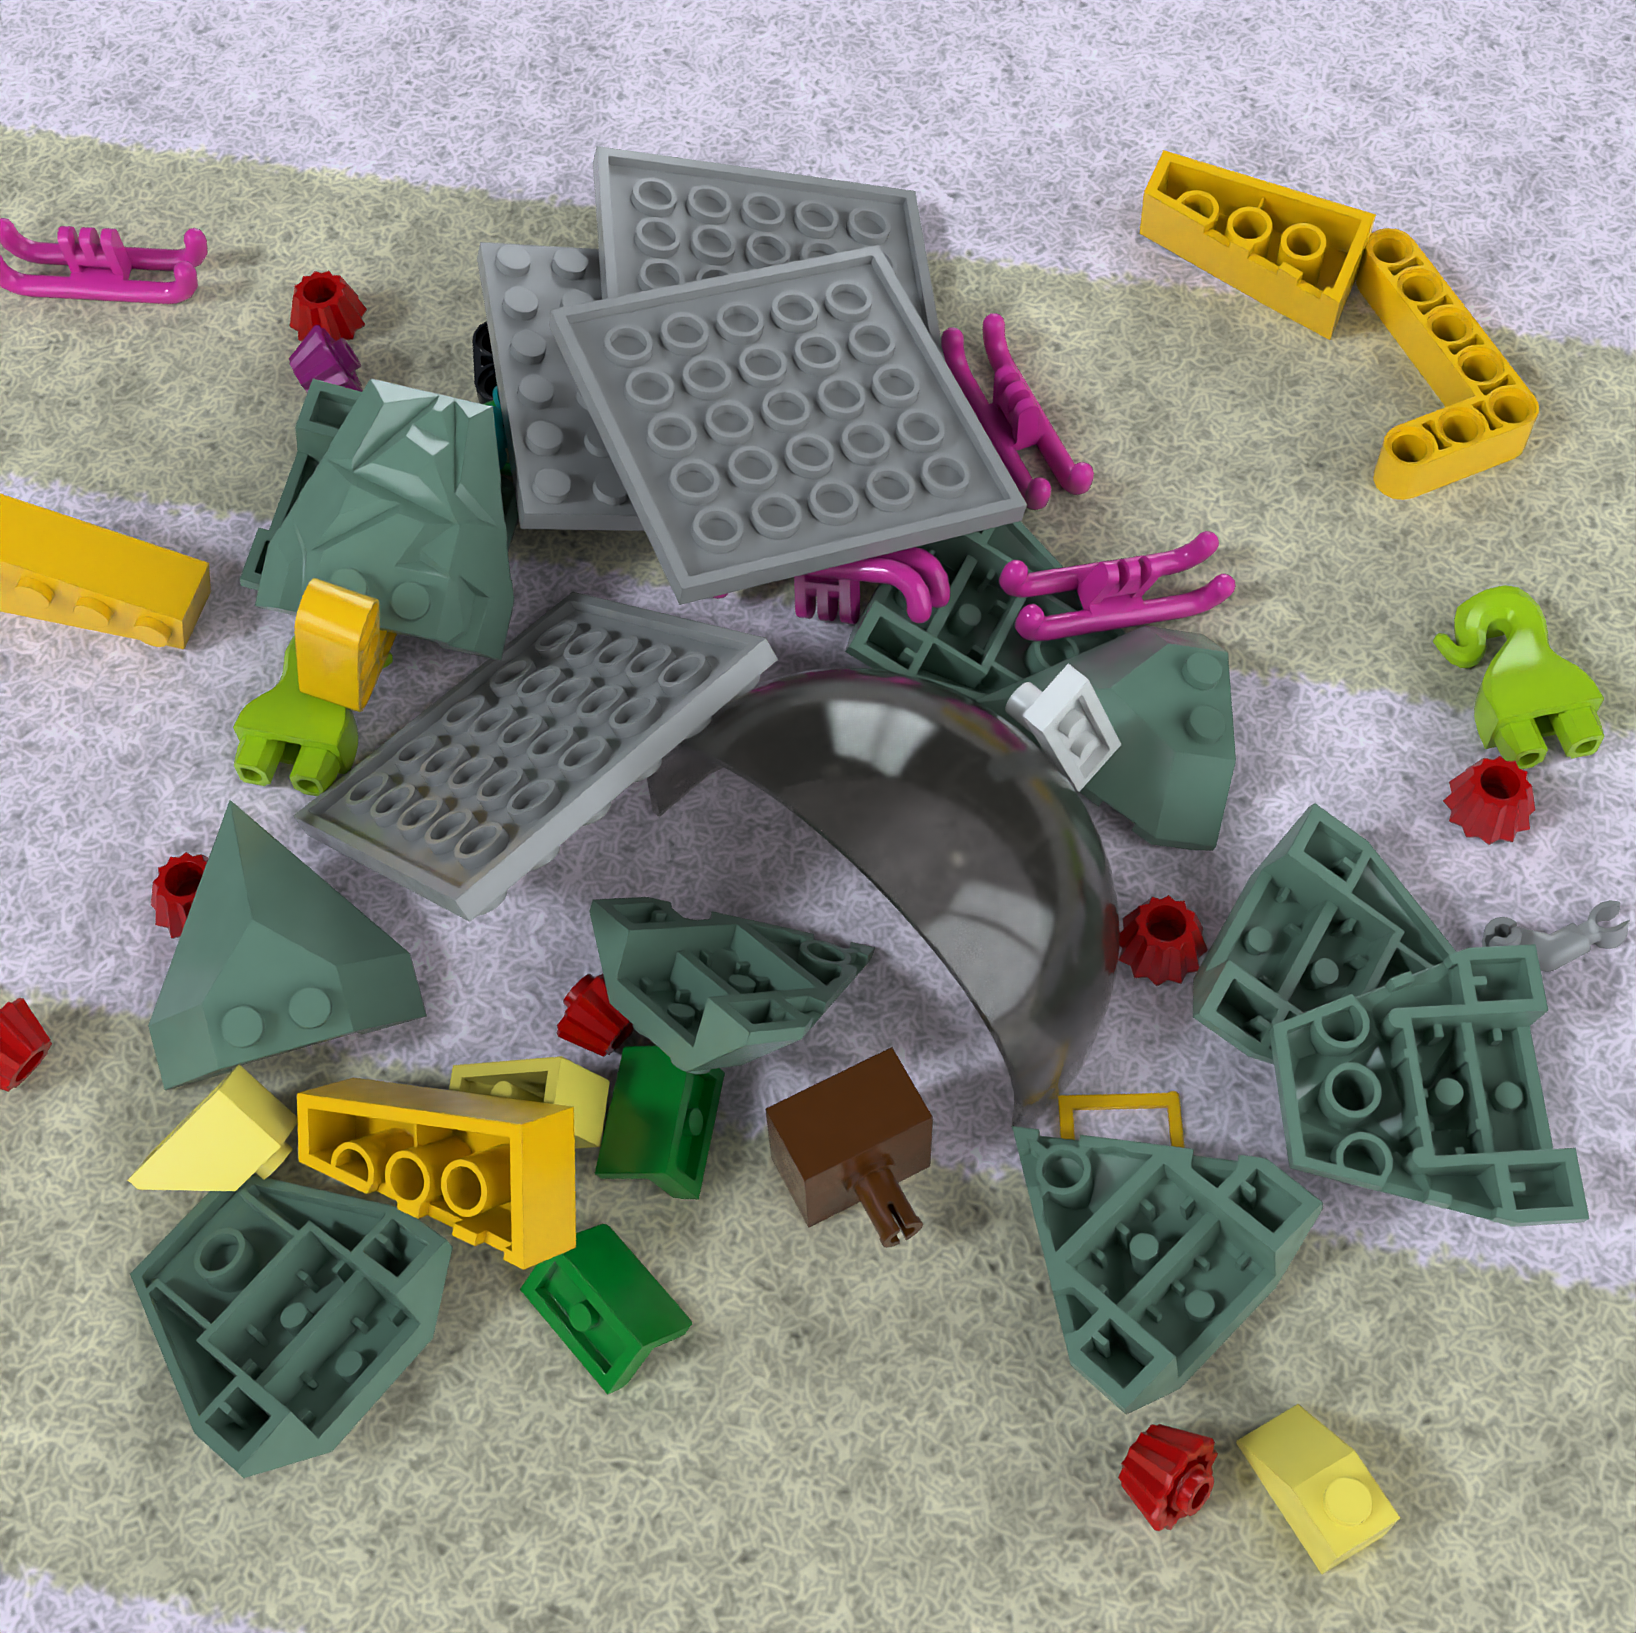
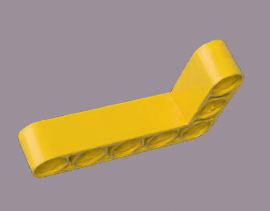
(1484, 399)
(339, 644)

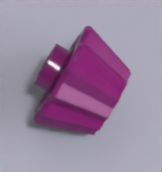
(325, 360)

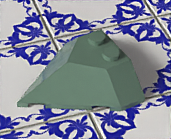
(1174, 726)
(272, 963)
(719, 984)
(1156, 1252)

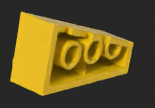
(1259, 237)
(96, 577)
(467, 1159)

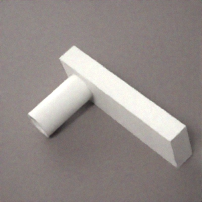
(1067, 724)

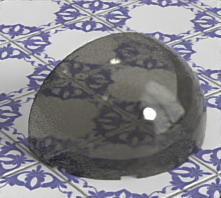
(955, 830)

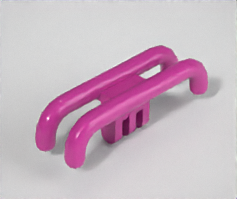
(101, 266)
(1014, 416)
(910, 570)
(1114, 591)

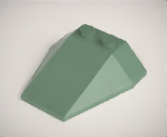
(974, 637)
(1308, 930)
(289, 1315)

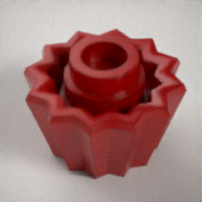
(326, 302)
(1491, 800)
(175, 891)
(1162, 941)
(592, 1019)
(21, 1043)
(1168, 1474)

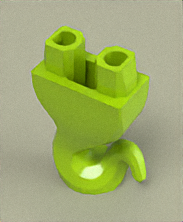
(1527, 685)
(295, 731)

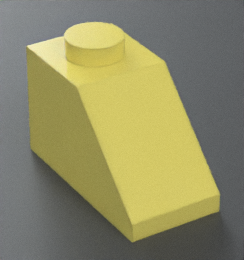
(546, 1081)
(222, 1140)
(1318, 1486)

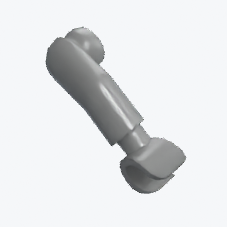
(1564, 944)

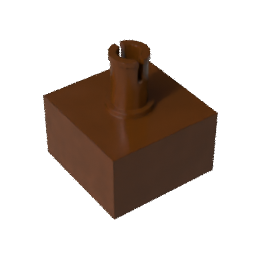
(854, 1145)

